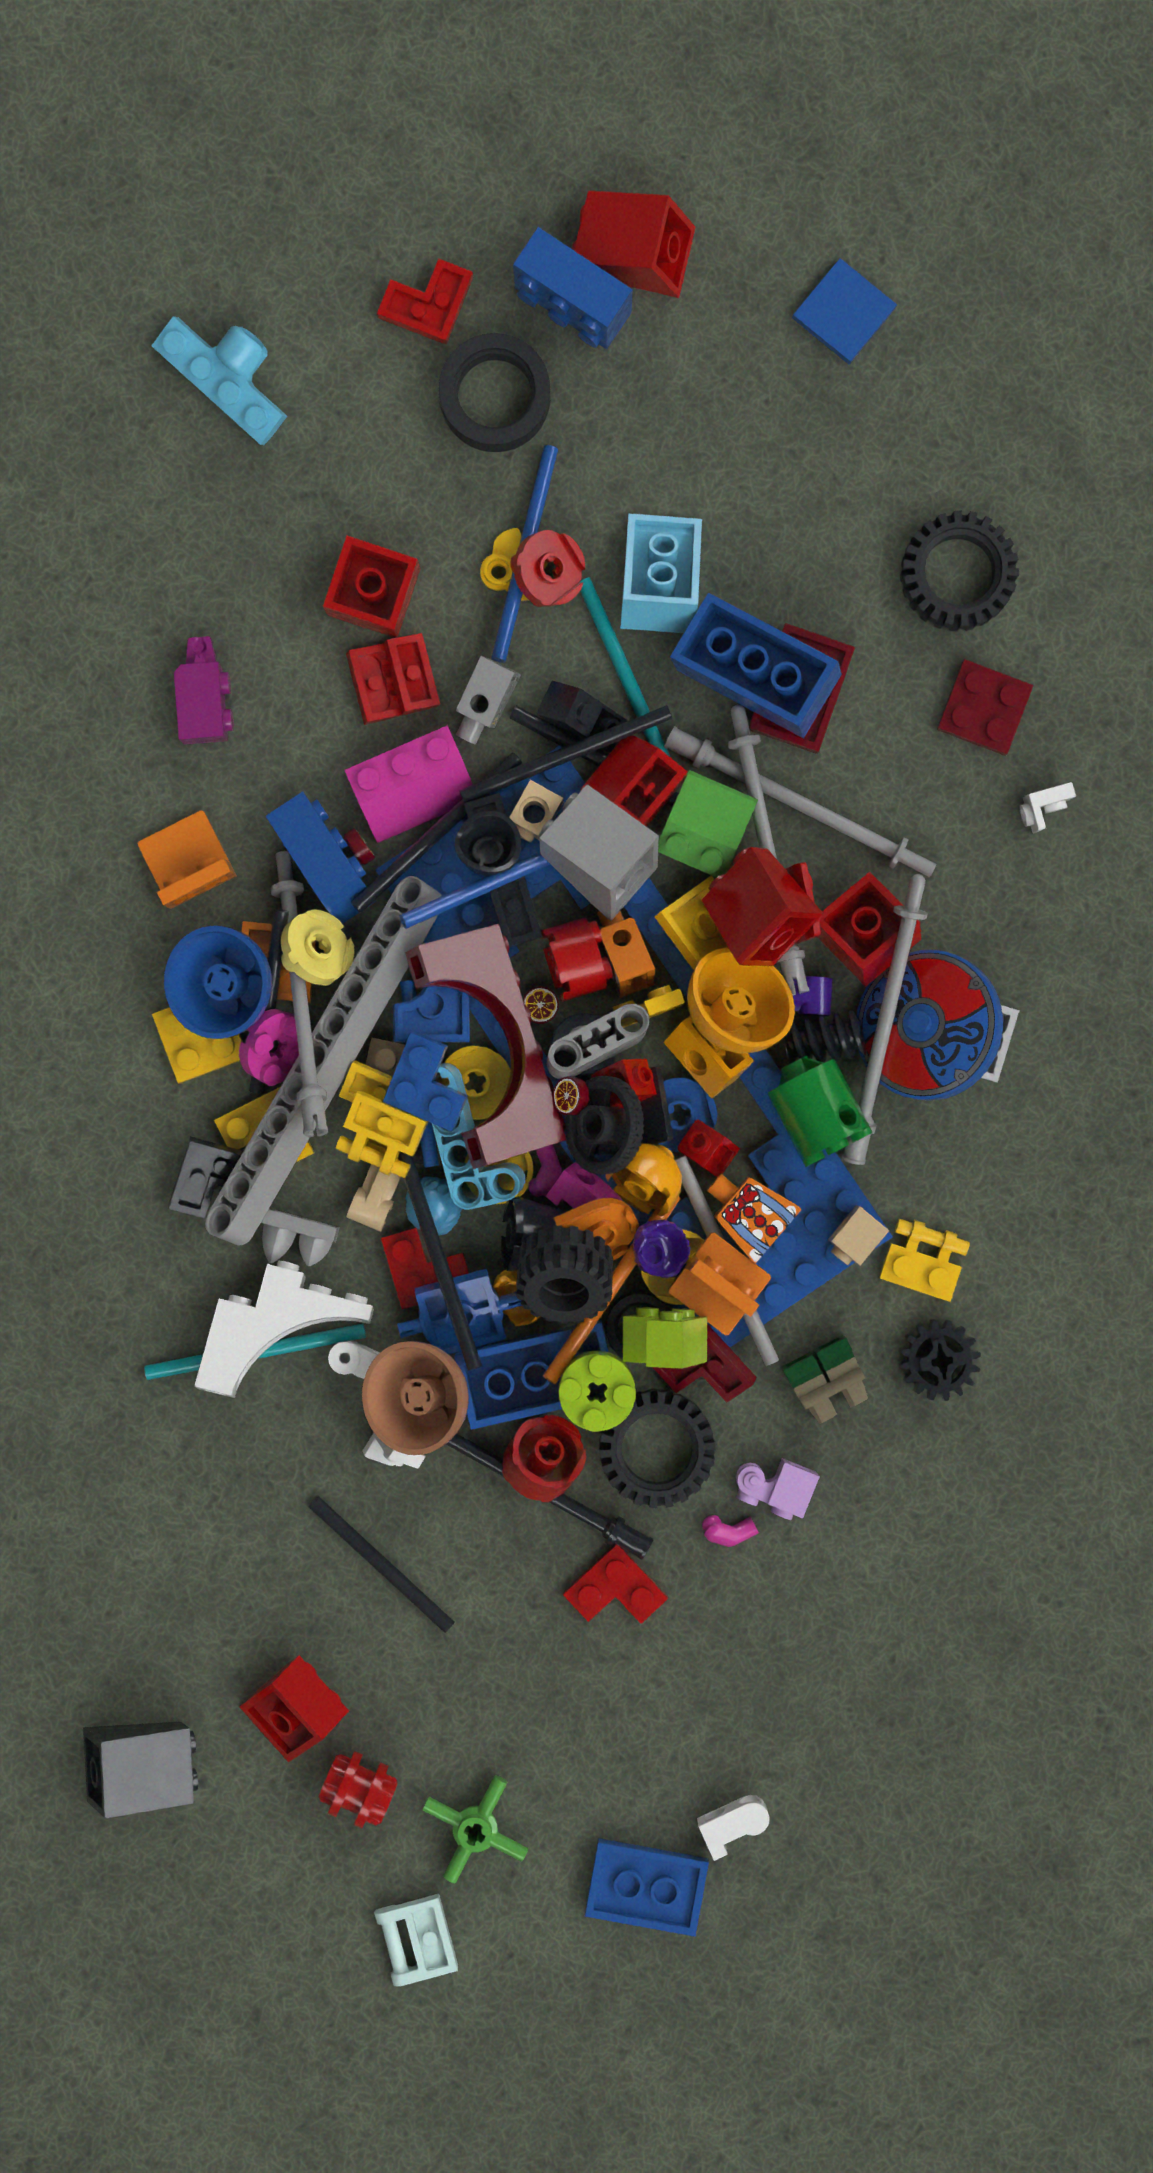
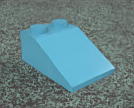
(661, 573)

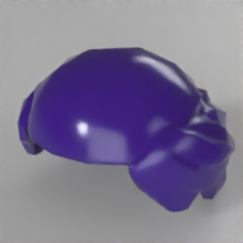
(660, 1248)

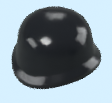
(488, 843)

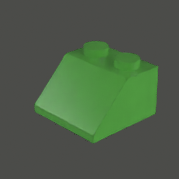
(706, 824)

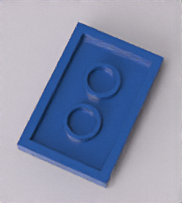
(646, 1887)

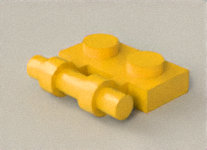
(386, 1125)
(920, 1271)

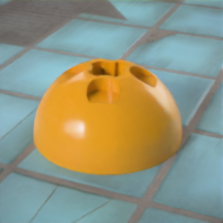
(739, 1004)

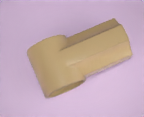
(374, 1199)

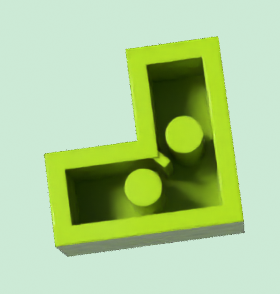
(665, 1338)

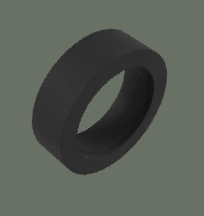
(487, 348)

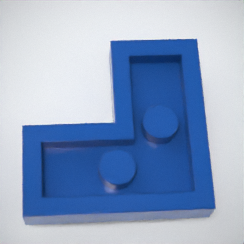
(414, 1084)

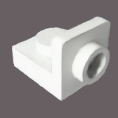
(1051, 799)
(378, 1451)

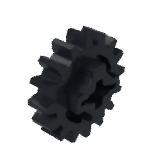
(956, 1357)

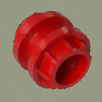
(358, 1789)

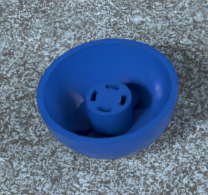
(201, 980)

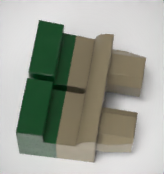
(842, 1375)

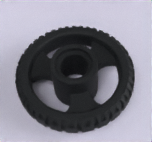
(606, 1125)

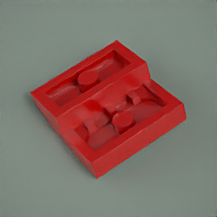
(393, 678)

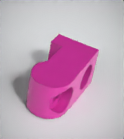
(579, 1187)

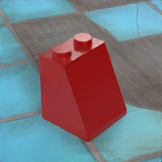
(636, 239)
(759, 908)

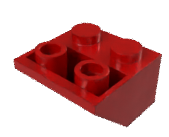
(638, 778)

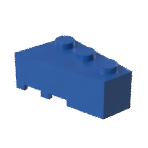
(319, 854)

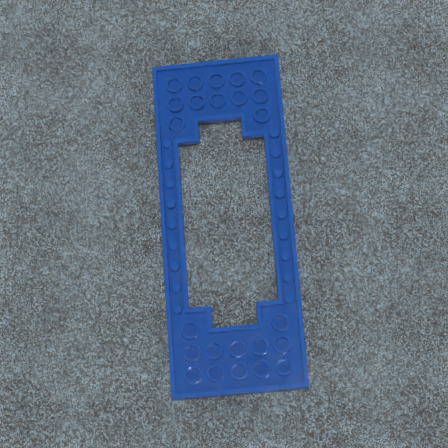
(824, 1190)

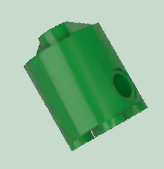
(817, 1108)

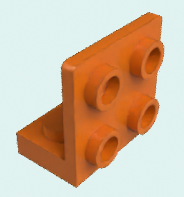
(186, 859)

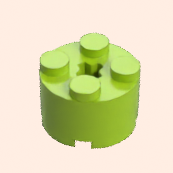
(595, 1412)

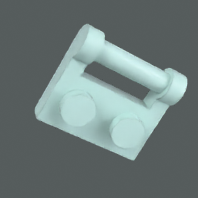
(428, 1937)

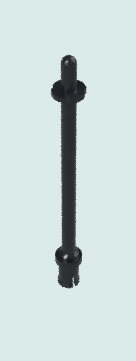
(612, 1529)

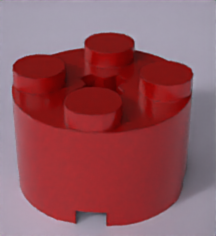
(576, 959)
(532, 1474)

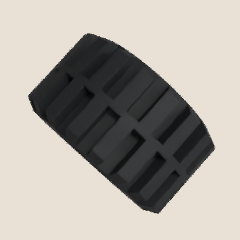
(564, 1274)

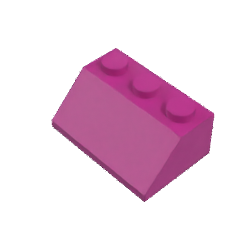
(410, 783)

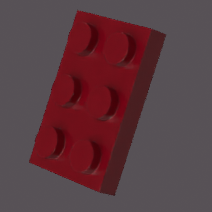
(815, 735)

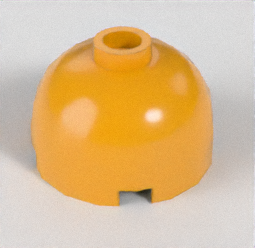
(649, 1180)

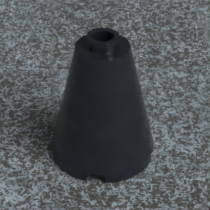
(523, 1219)

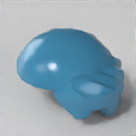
(441, 1205)

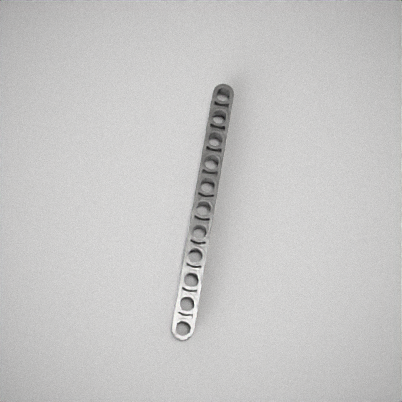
(336, 1045)

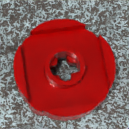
(530, 574)

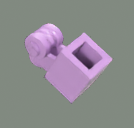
(786, 1491)

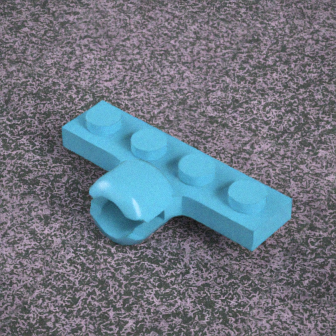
(224, 374)

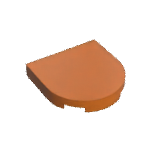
(605, 1218)

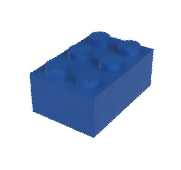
(572, 289)

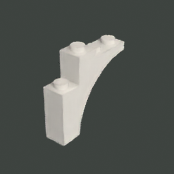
(283, 1306)

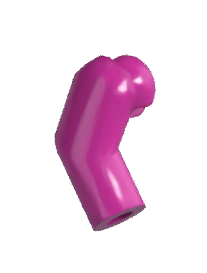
(548, 1173)
(726, 1534)

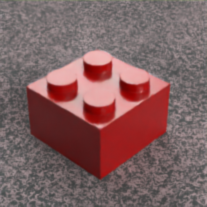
(371, 586)
(864, 928)

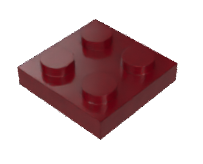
(985, 707)

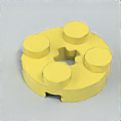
(302, 958)

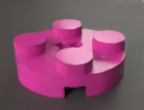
(256, 1055)

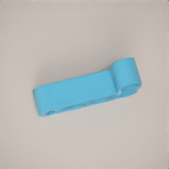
(456, 1172)

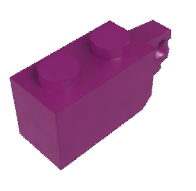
(201, 695)

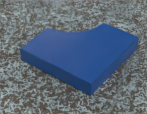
(435, 1013)

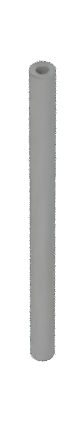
(709, 1225)

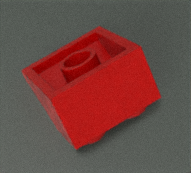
(294, 1709)

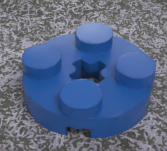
(692, 1097)

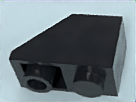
(577, 712)

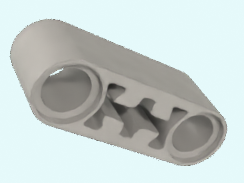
(600, 1028)

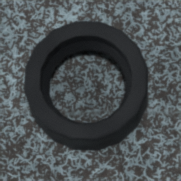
(620, 1306)

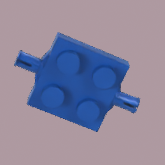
(481, 1306)

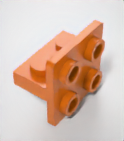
(720, 1284)

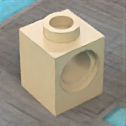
(535, 795)
(857, 1236)

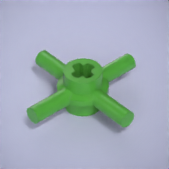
(475, 1814)

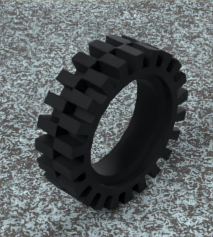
(989, 540)
(676, 1488)

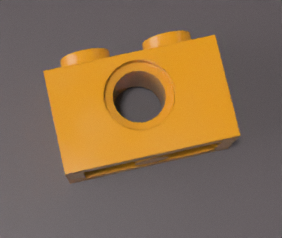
(707, 1063)

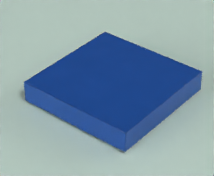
(844, 311)

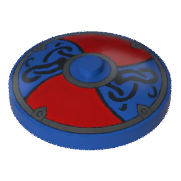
(941, 1029)

